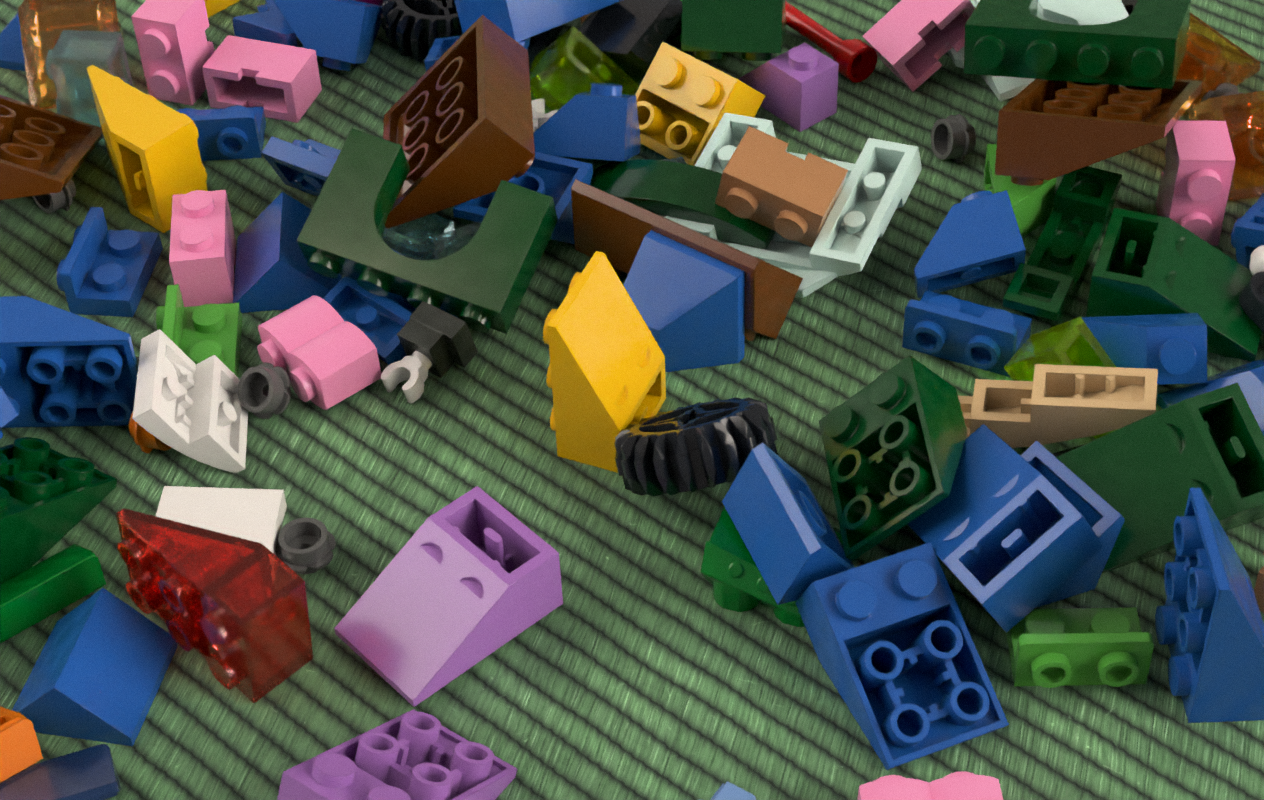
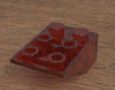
(220, 598)

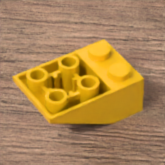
(148, 146)
(601, 366)

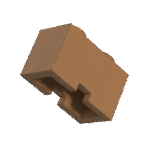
(779, 188)

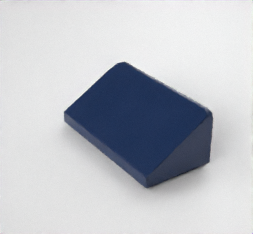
(74, 776)

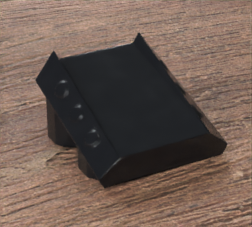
(633, 32)

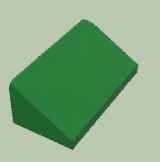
(47, 589)

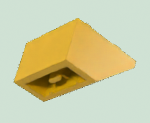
(685, 101)

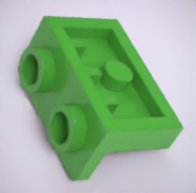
(202, 329)
(1080, 648)

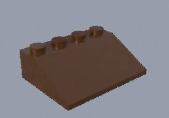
(463, 124)
(1074, 124)
(40, 149)

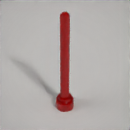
(854, 56)

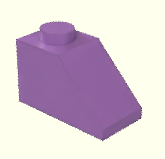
(797, 86)

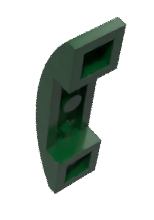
(680, 193)
(1065, 245)

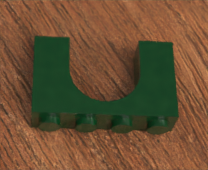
(1135, 51)
(476, 283)

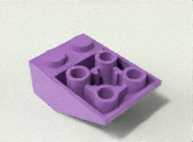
(453, 596)
(401, 761)

